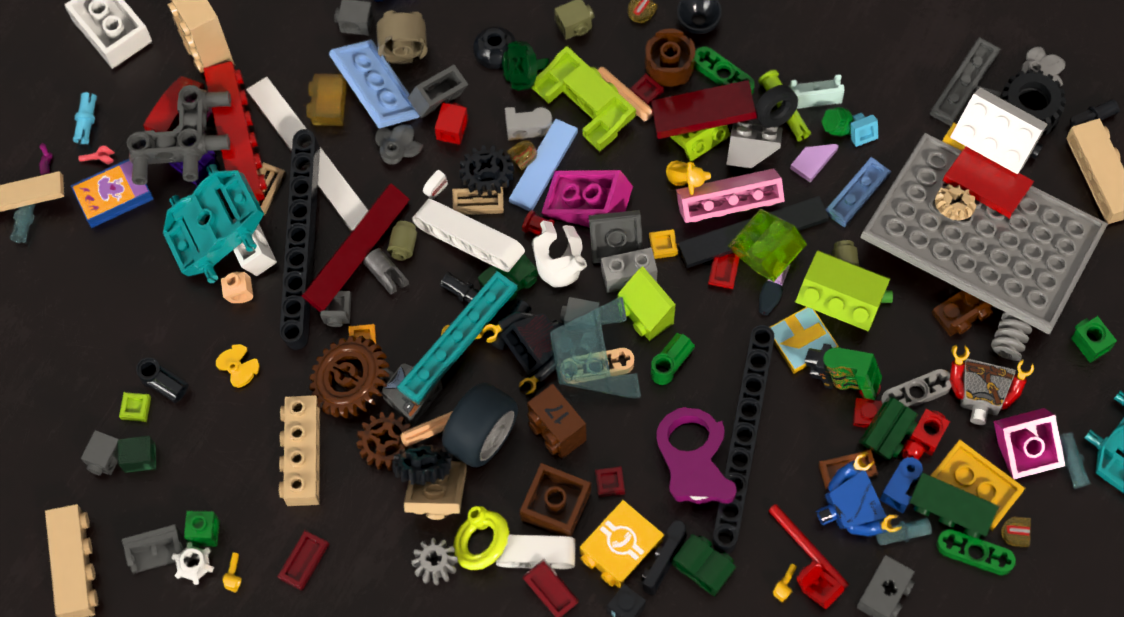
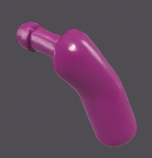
(45, 160)

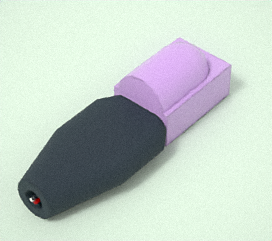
(771, 293)

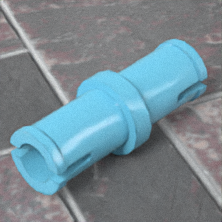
(84, 118)

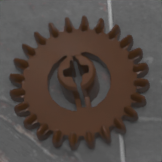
(358, 392)

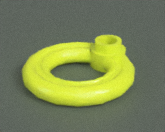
(480, 519)

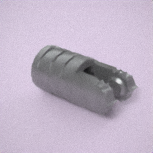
(384, 270)

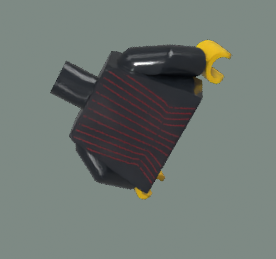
(530, 342)

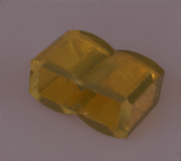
(327, 100)

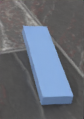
(543, 167)

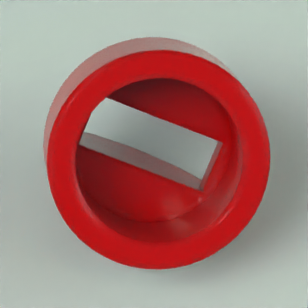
(912, 449)

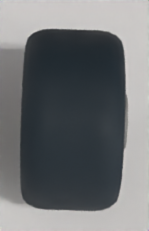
(479, 424)

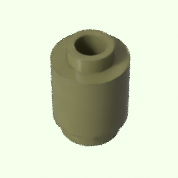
(402, 240)
(846, 251)

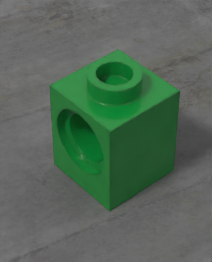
(1089, 348)
(201, 528)

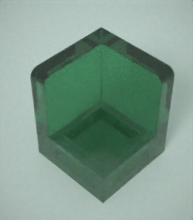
(137, 454)

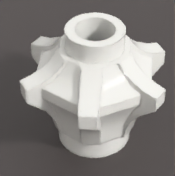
(189, 554)

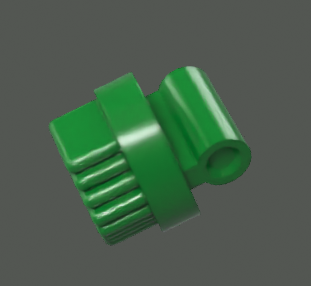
(837, 121)

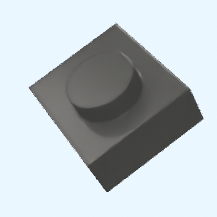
(338, 310)

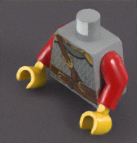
(985, 386)

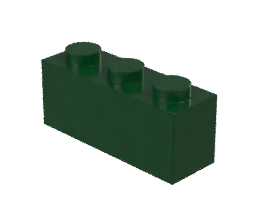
(954, 506)

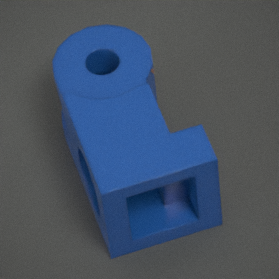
(905, 476)

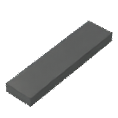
(965, 81)

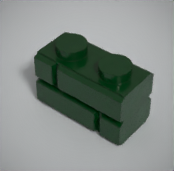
(889, 428)

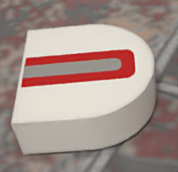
(435, 184)

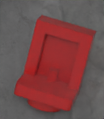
(819, 585)

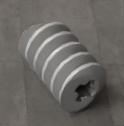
(1010, 336)

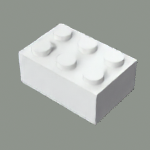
(110, 28)
(998, 130)

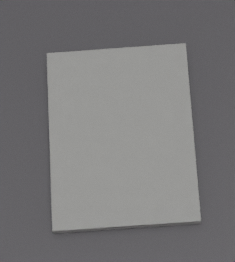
(1012, 263)

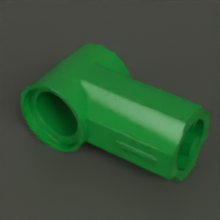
(671, 357)

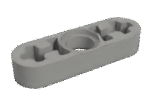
(930, 378)

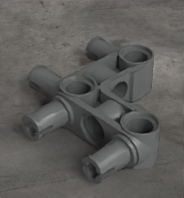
(173, 145)

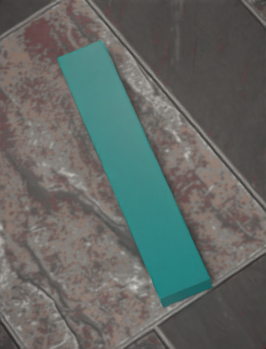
(457, 338)

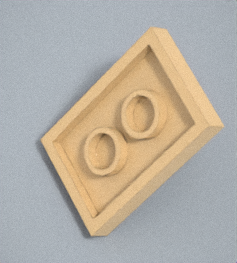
(438, 498)

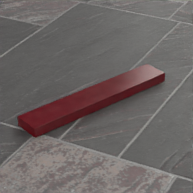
(355, 248)

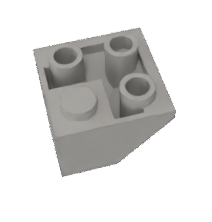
(752, 143)

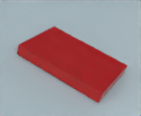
(988, 181)

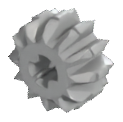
(424, 560)

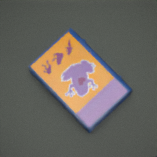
(110, 193)

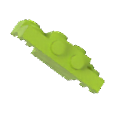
(590, 92)

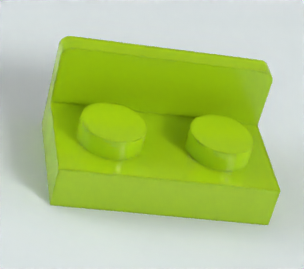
(701, 141)

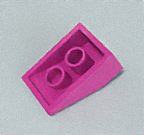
(586, 193)

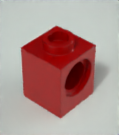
(451, 123)
(930, 441)

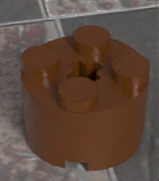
(670, 57)

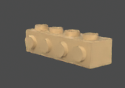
(1100, 167)
(301, 451)
(70, 562)

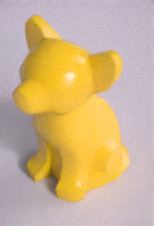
(684, 173)

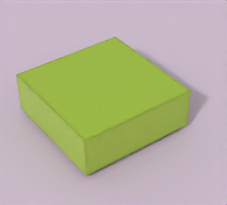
(135, 407)

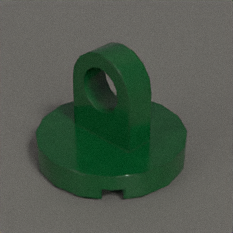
(521, 65)

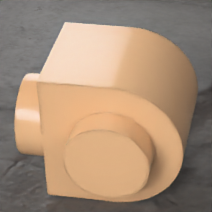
(237, 287)

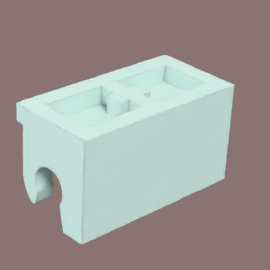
(818, 93)

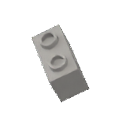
(620, 268)

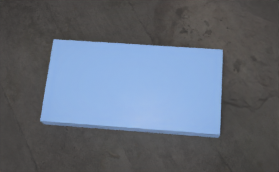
(374, 83)

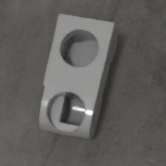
(527, 123)

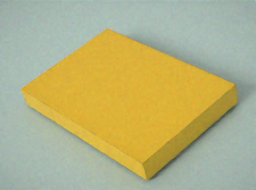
(978, 476)

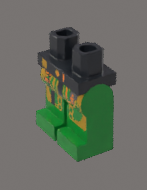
(845, 369)

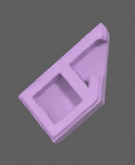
(812, 160)

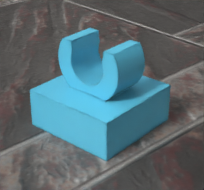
(863, 129)

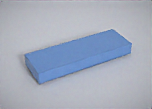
(857, 192)

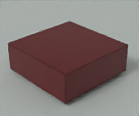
(647, 89)
(609, 481)

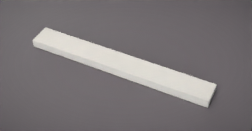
(286, 125)

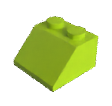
(647, 305)

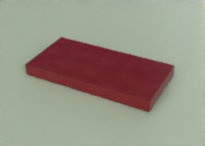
(703, 109)

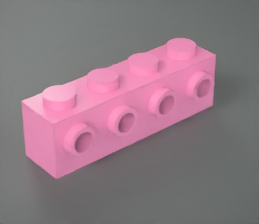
(731, 195)

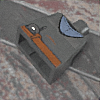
(402, 404)

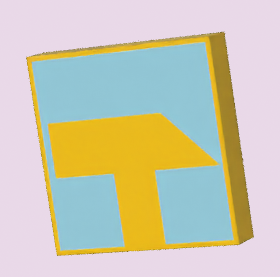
(799, 333)

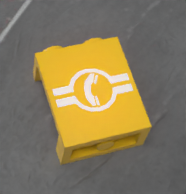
(620, 544)

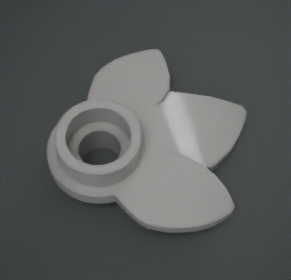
(1038, 60)

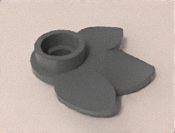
(397, 143)

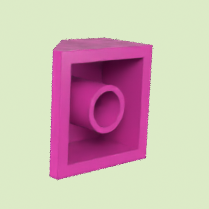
(1029, 442)

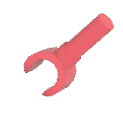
(102, 154)

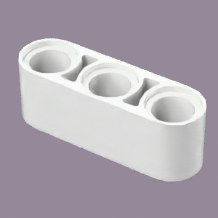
(529, 550)

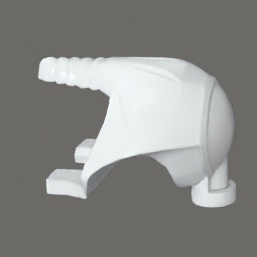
(562, 270)

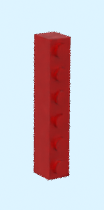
(236, 123)

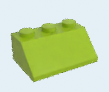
(842, 290)

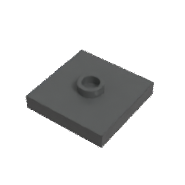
(615, 234)

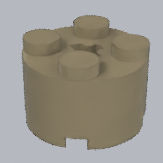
(401, 37)

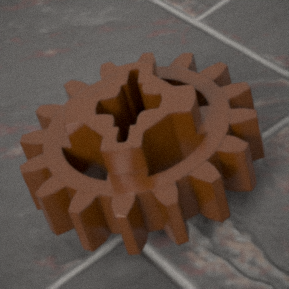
(374, 437)

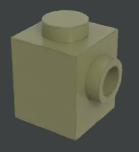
(574, 18)

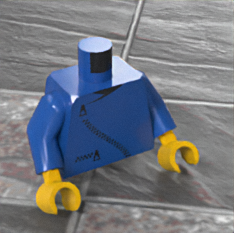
(855, 502)

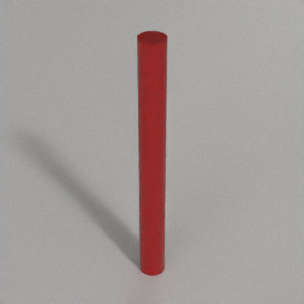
(806, 545)

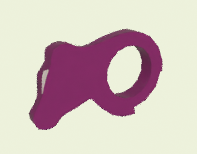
(693, 472)

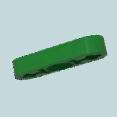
(721, 63)
(992, 566)

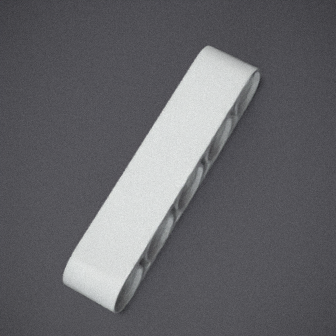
(468, 235)

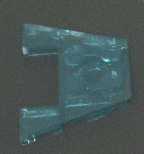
(582, 353)

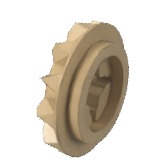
(957, 210)

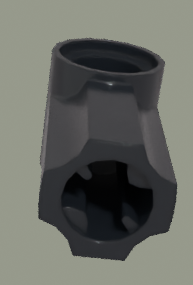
(162, 381)

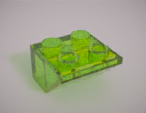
(768, 244)

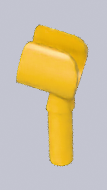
(230, 580)
(781, 590)

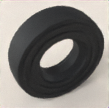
(770, 99)

